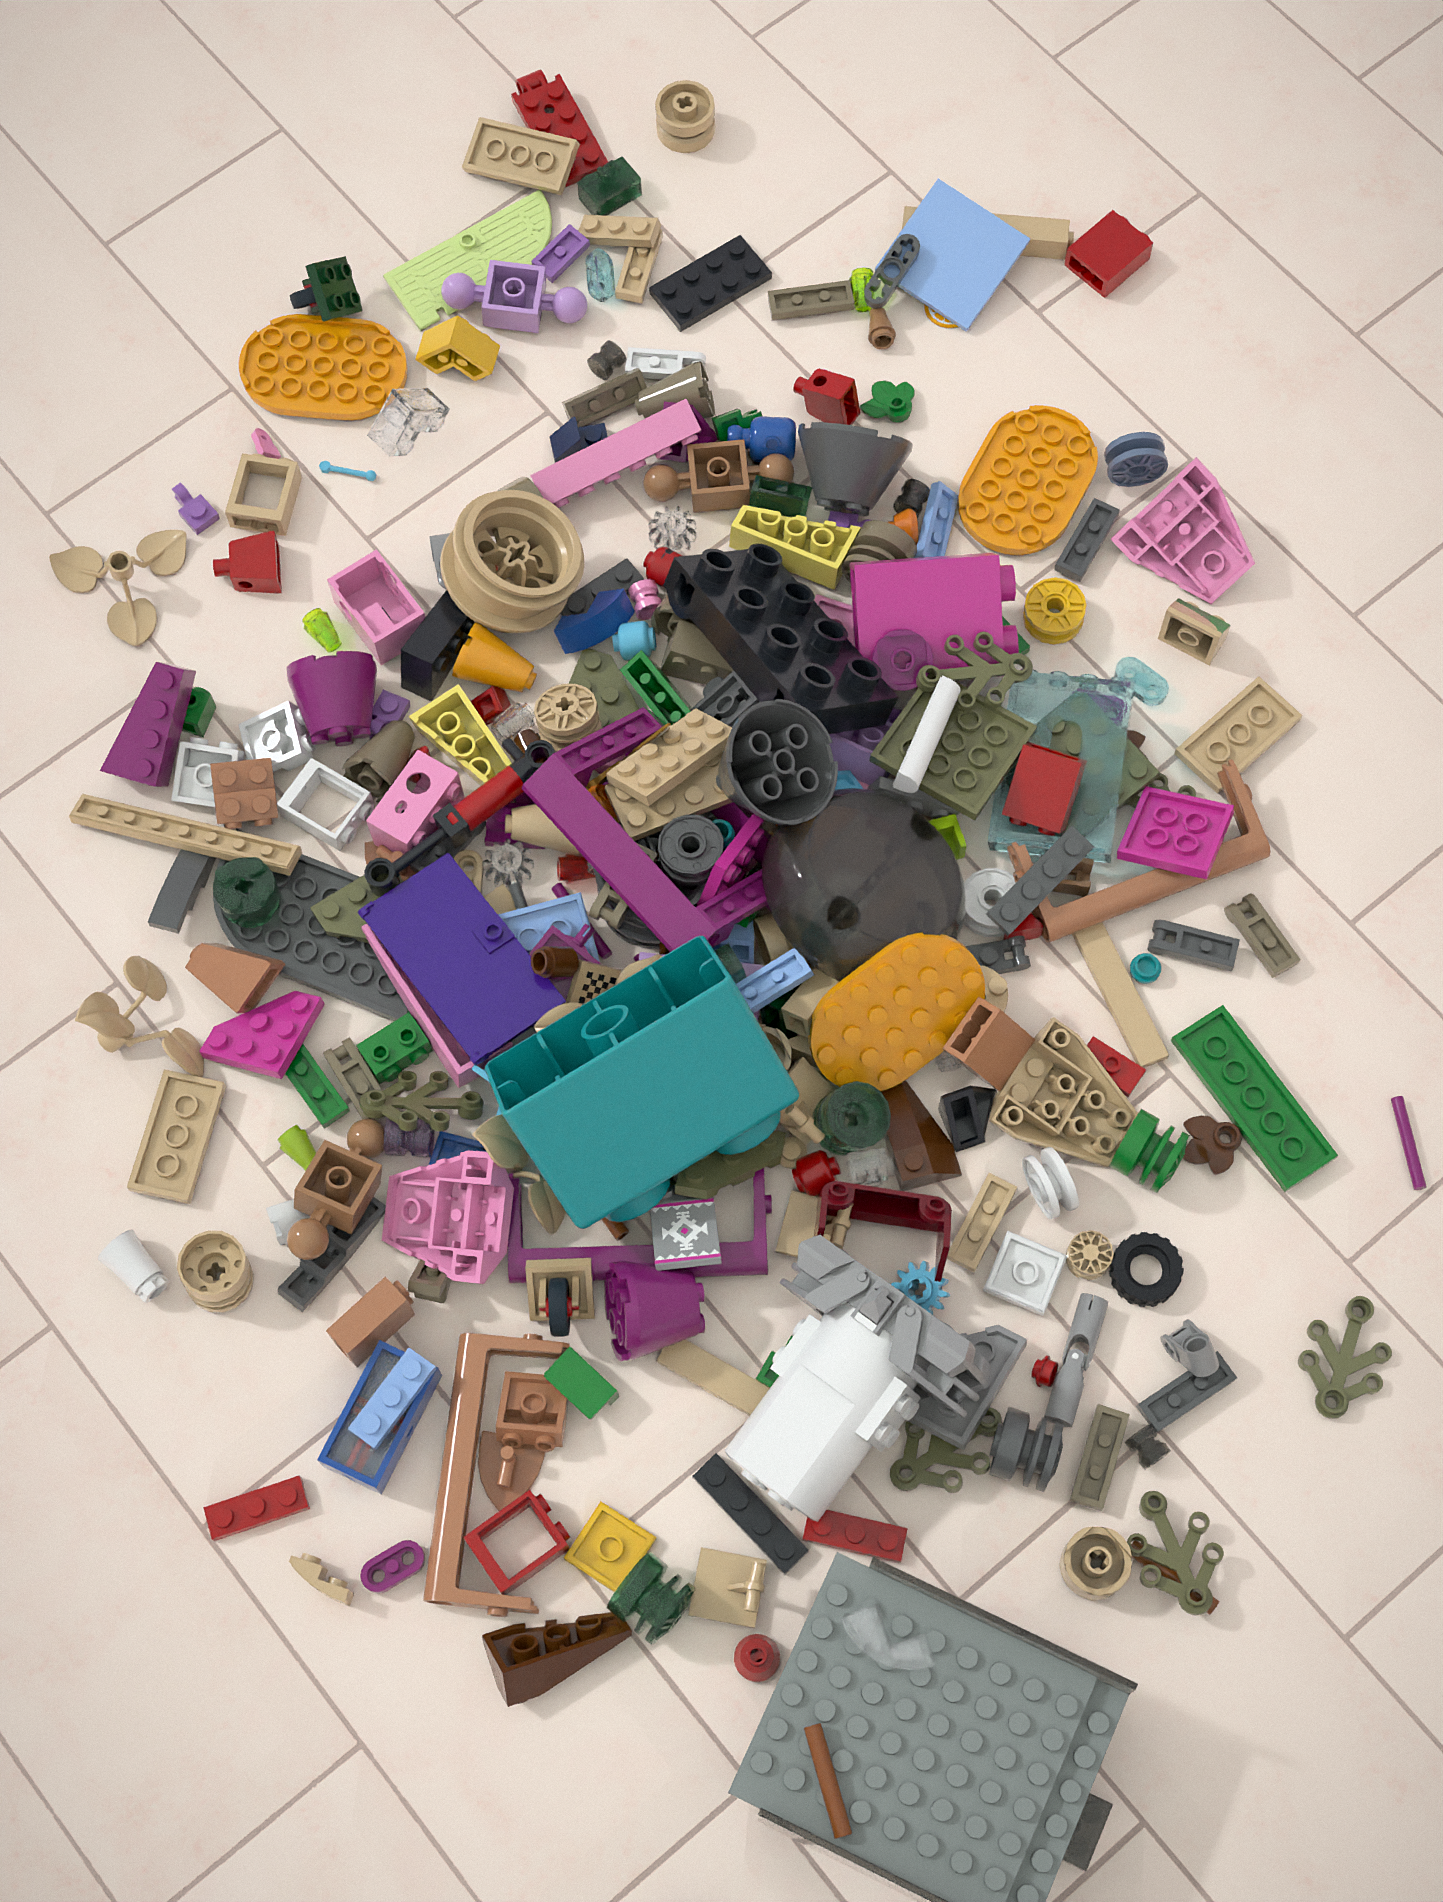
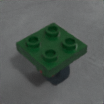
(328, 290)

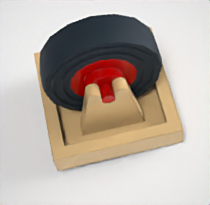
(560, 1292)

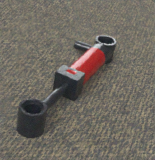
(459, 820)

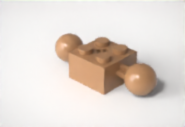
(715, 476)
(336, 1188)

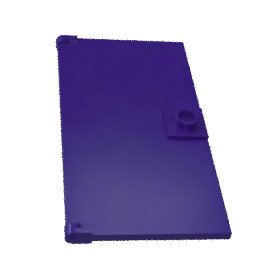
(461, 958)

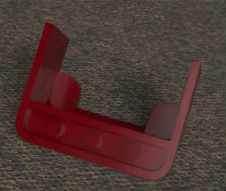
(889, 1208)

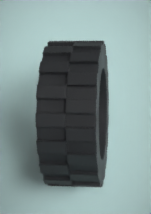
(1160, 1249)

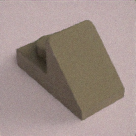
(429, 1283)

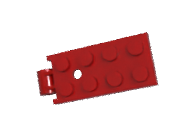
(565, 121)

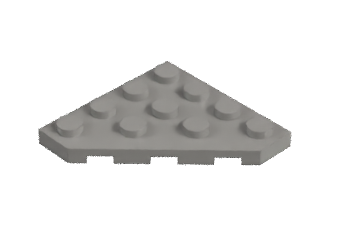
(1002, 1352)

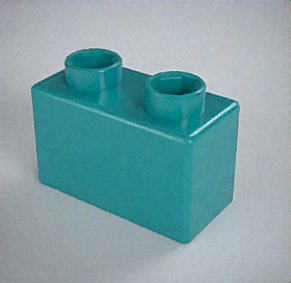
(642, 1086)

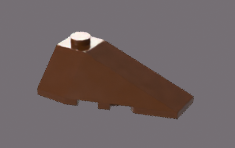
(917, 1142)
(538, 1658)

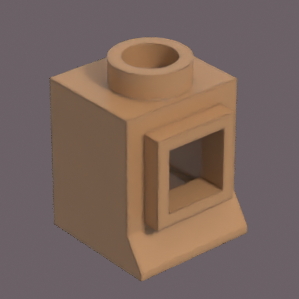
(1081, 884)

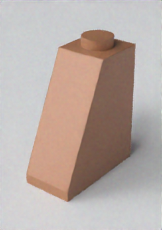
(234, 974)

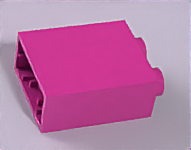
(934, 600)

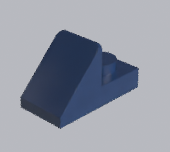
(571, 439)

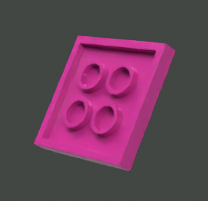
(1175, 832)
(739, 854)

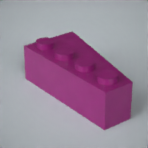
(153, 728)

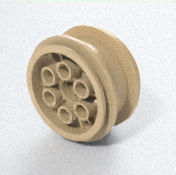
(520, 525)

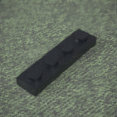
(750, 1514)

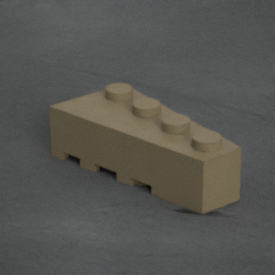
(692, 656)

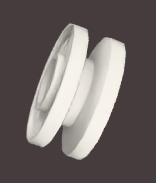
(983, 886)
(1050, 1183)

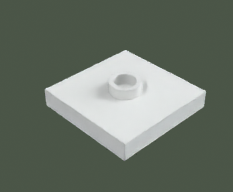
(1025, 1273)

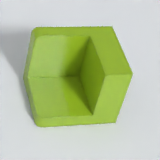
(951, 830)

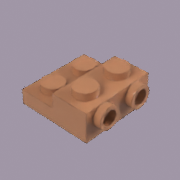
(244, 792)
(531, 1412)

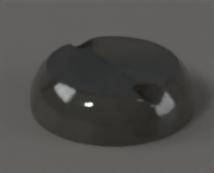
(861, 880)

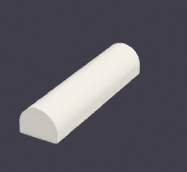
(927, 736)

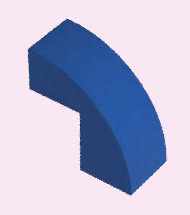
(598, 624)

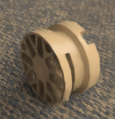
(1089, 1255)

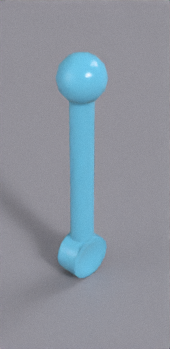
(325, 467)

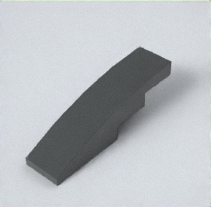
(180, 890)
(315, 1274)

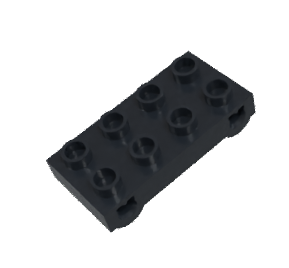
(778, 636)

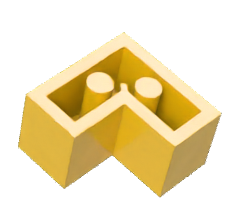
(458, 346)

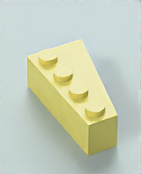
(805, 546)
(461, 735)

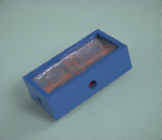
(353, 1457)

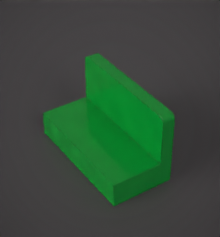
(581, 1383)

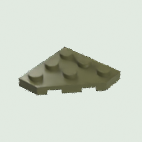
(602, 677)
(339, 911)
(719, 1170)

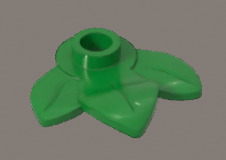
(890, 401)

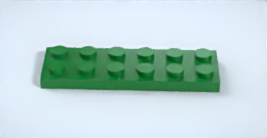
(1254, 1098)

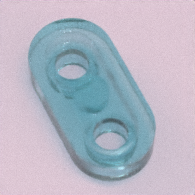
(600, 275)
(1144, 680)

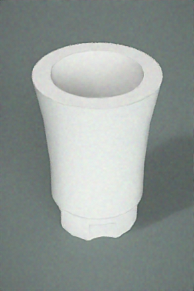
(134, 1266)

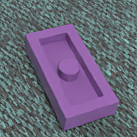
(561, 252)

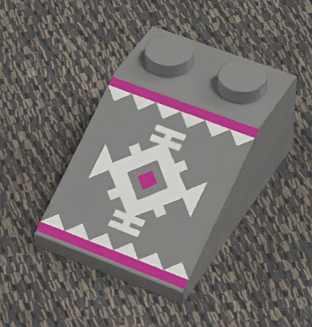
(684, 1232)

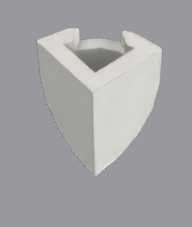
(283, 1217)

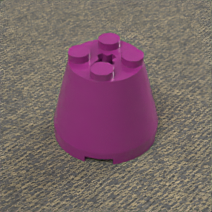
(335, 695)
(651, 1308)

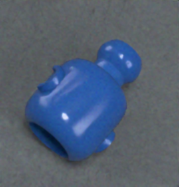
(767, 437)

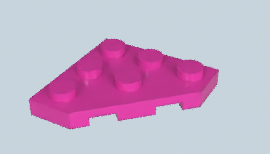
(264, 1037)

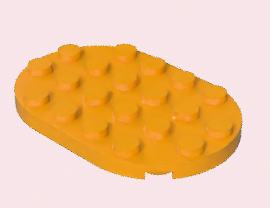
(322, 367)
(1027, 480)
(895, 1011)

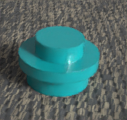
(1145, 968)

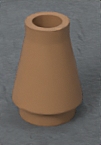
(881, 331)

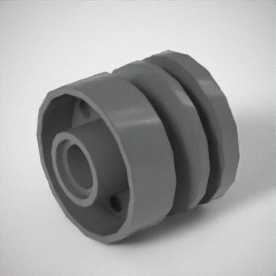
(1026, 1449)

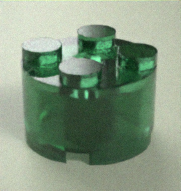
(245, 876)

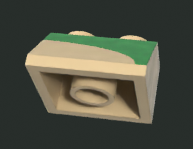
(1193, 630)

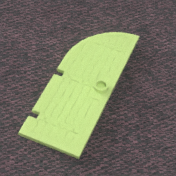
(509, 236)

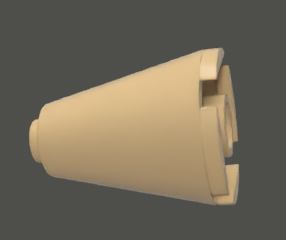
(534, 827)

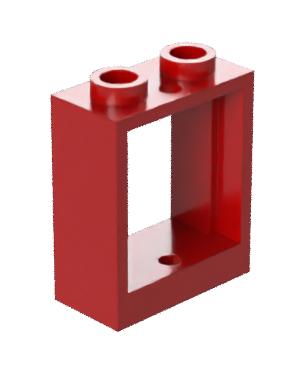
(556, 1531)

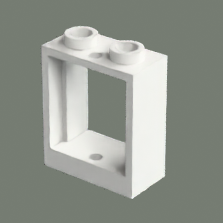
(304, 787)

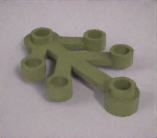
(978, 670)
(417, 1104)
(1342, 1362)
(939, 1453)
(1176, 1557)

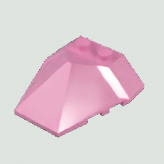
(1189, 535)
(452, 1215)

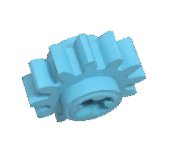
(934, 1288)

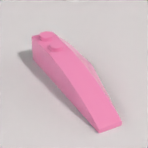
(440, 1039)

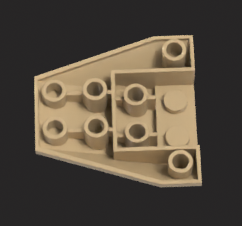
(1063, 1099)

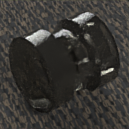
(606, 360)
(913, 496)
(1149, 1449)

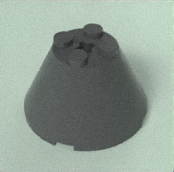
(850, 464)
(778, 763)

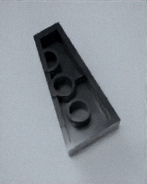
(434, 648)

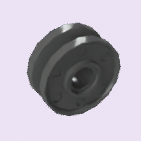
(684, 833)

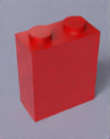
(1108, 253)
(1043, 788)

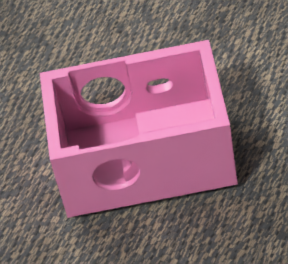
(375, 606)
(414, 820)

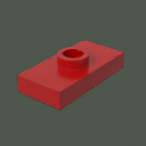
(1119, 1067)

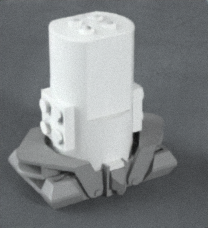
(847, 1380)

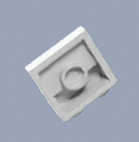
(279, 736)
(193, 769)

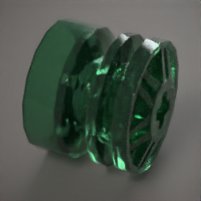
(867, 1116)
(651, 1598)

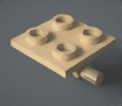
(798, 1117)
(800, 1224)
(728, 1587)

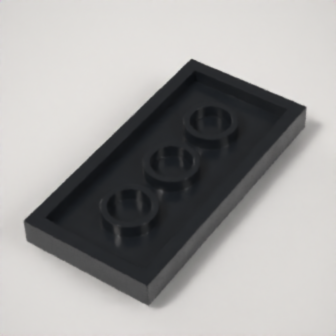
(710, 283)

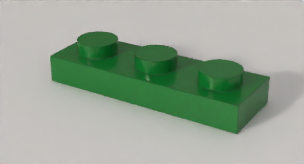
(316, 1088)

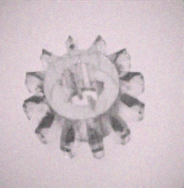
(672, 529)
(498, 871)

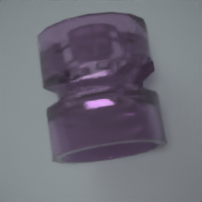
(418, 1141)

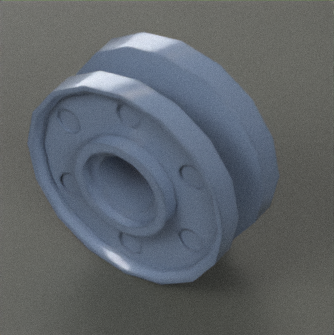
(1136, 459)

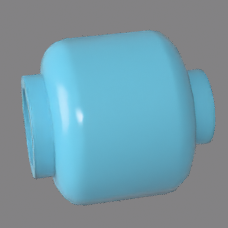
(633, 638)

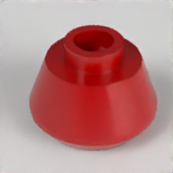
(746, 1660)

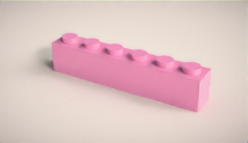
(616, 453)

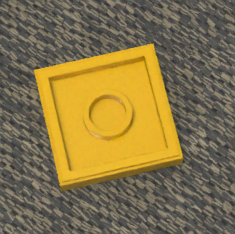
(609, 1547)

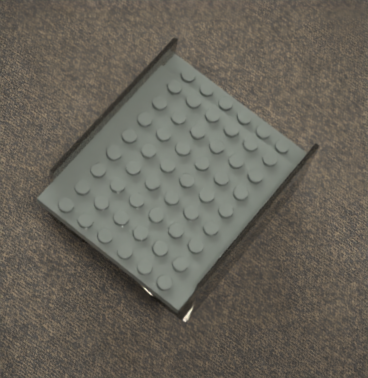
(950, 1772)

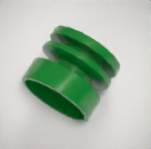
(1149, 1151)

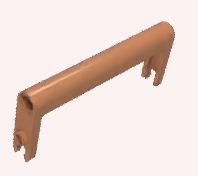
(1158, 883)
(459, 1469)

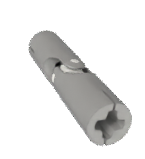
(1069, 1380)

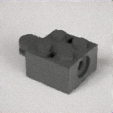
(726, 699)

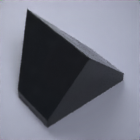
(966, 1115)

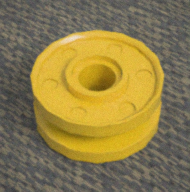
(1059, 595)

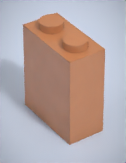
(989, 1043)
(372, 1319)

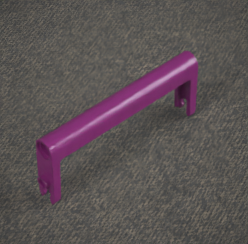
(737, 1258)

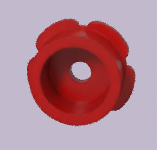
(1045, 1371)

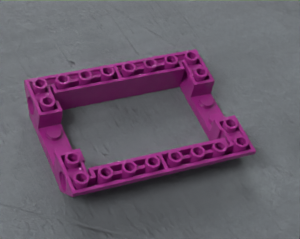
(562, 797)

